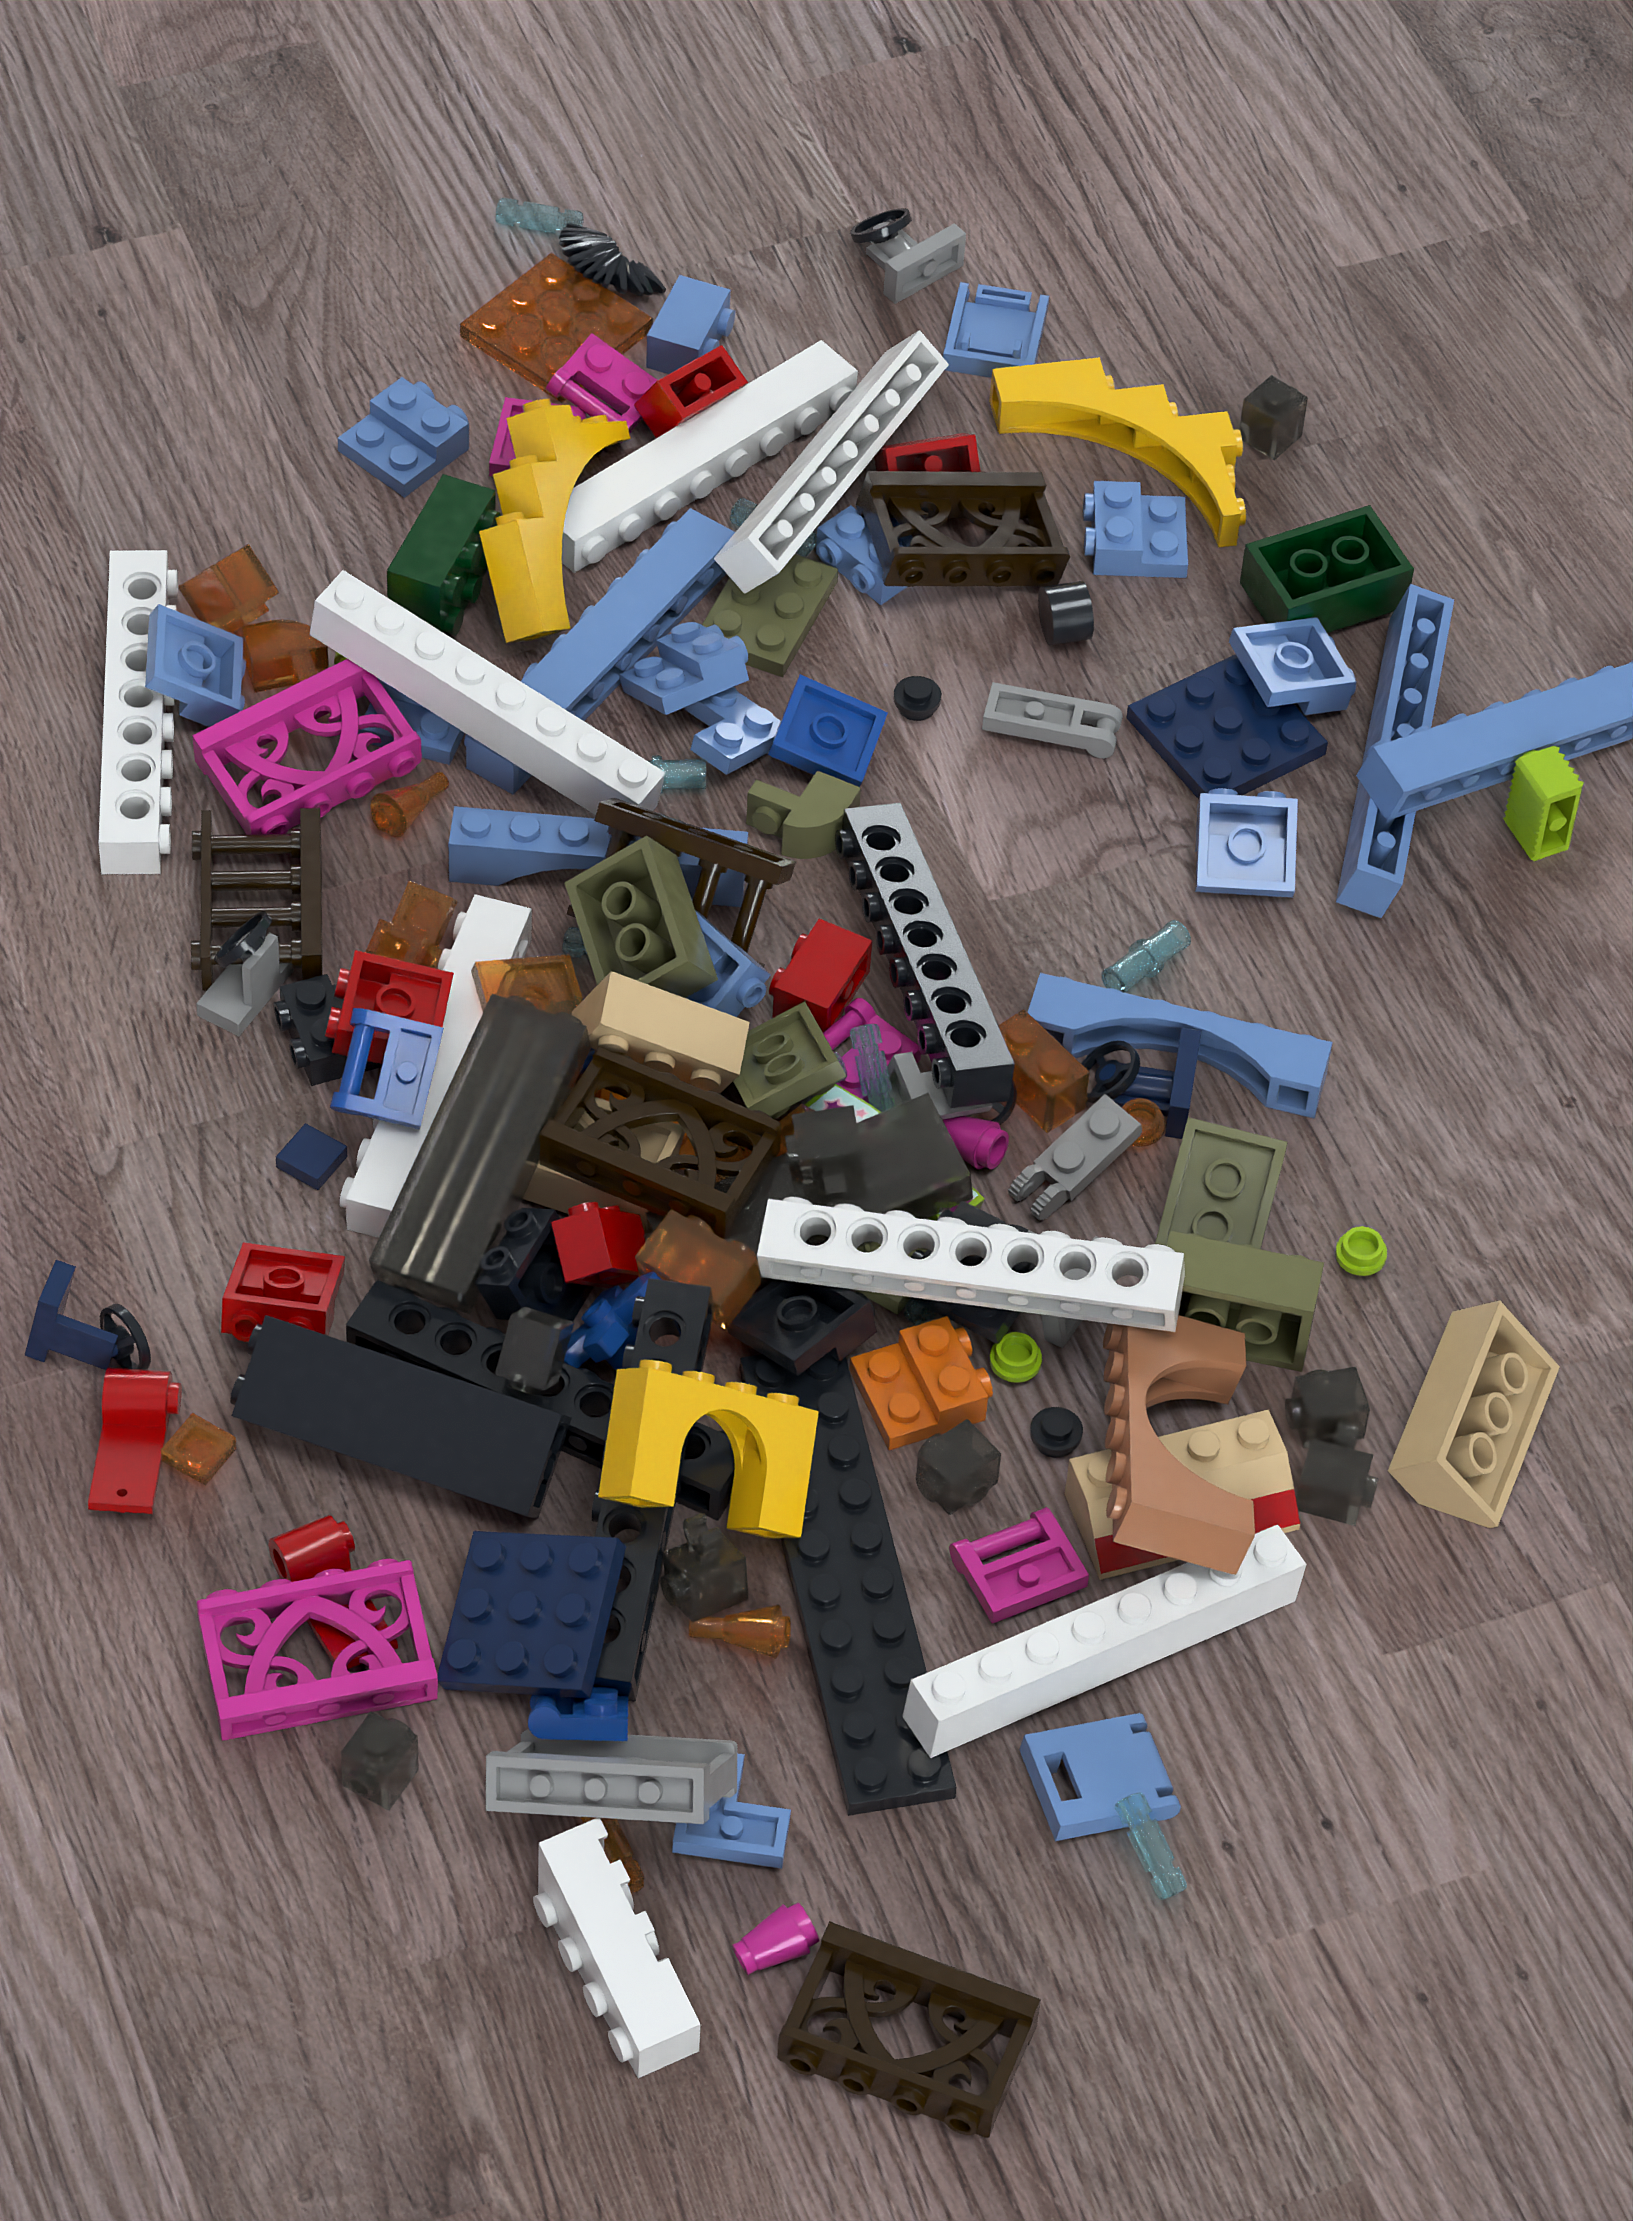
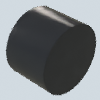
(1066, 613)

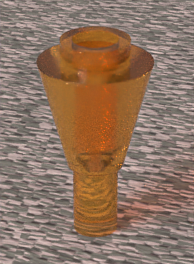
(398, 808)
(756, 1630)

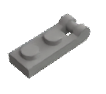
(1052, 718)

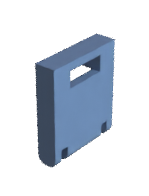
(994, 330)
(1105, 1765)

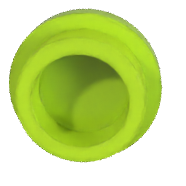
(1361, 1251)
(1016, 1358)

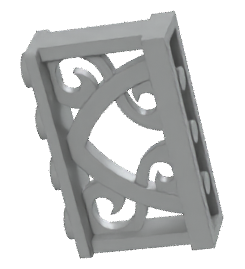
(613, 1779)

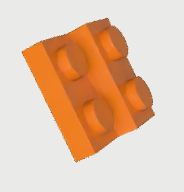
(922, 1383)

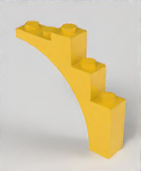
(1139, 421)
(533, 497)

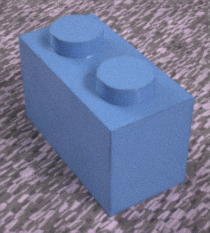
(688, 324)

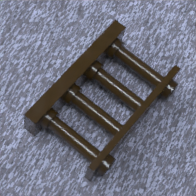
(715, 852)
(301, 879)

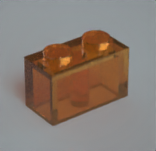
(230, 591)
(1046, 1076)
(692, 1254)

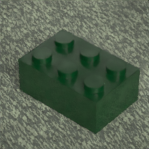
(443, 554)
(1327, 570)

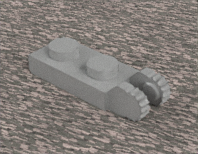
(1077, 1156)

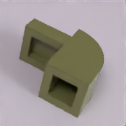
(803, 821)

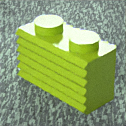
(1543, 802)

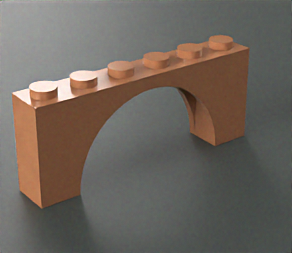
(1153, 1495)

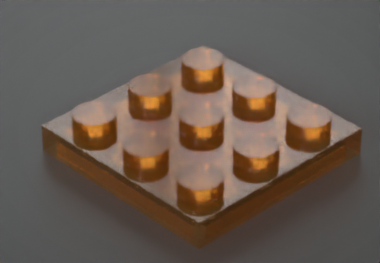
(546, 319)

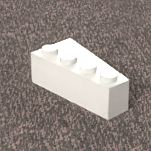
(613, 1950)

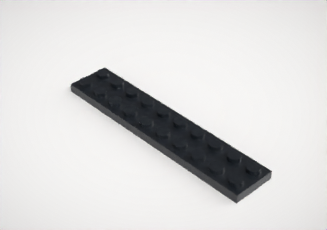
(854, 1601)

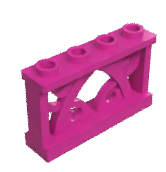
(329, 691)
(311, 1701)

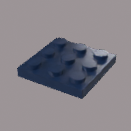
(1222, 733)
(531, 1614)

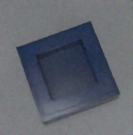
(311, 1156)

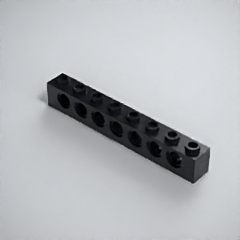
(925, 956)
(392, 1312)
(688, 1314)

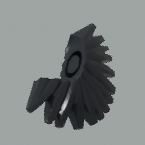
(600, 261)

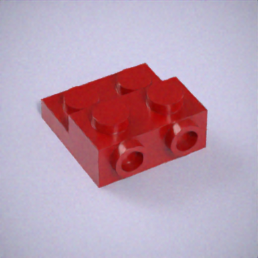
(387, 988)
(282, 1285)

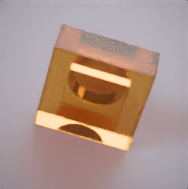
(198, 1449)

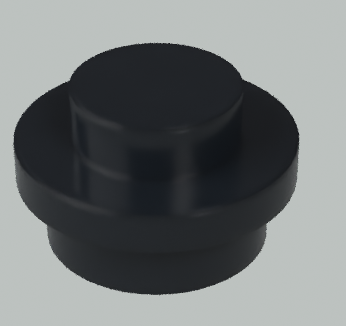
(917, 697)
(1056, 1431)

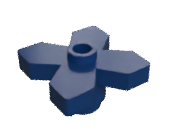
(607, 1326)

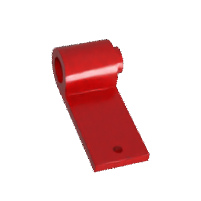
(131, 1438)
(309, 1551)

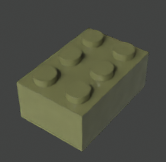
(642, 920)
(1252, 1293)

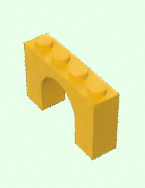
(767, 1435)

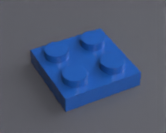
(827, 732)

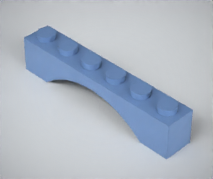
(506, 845)
(1274, 1064)

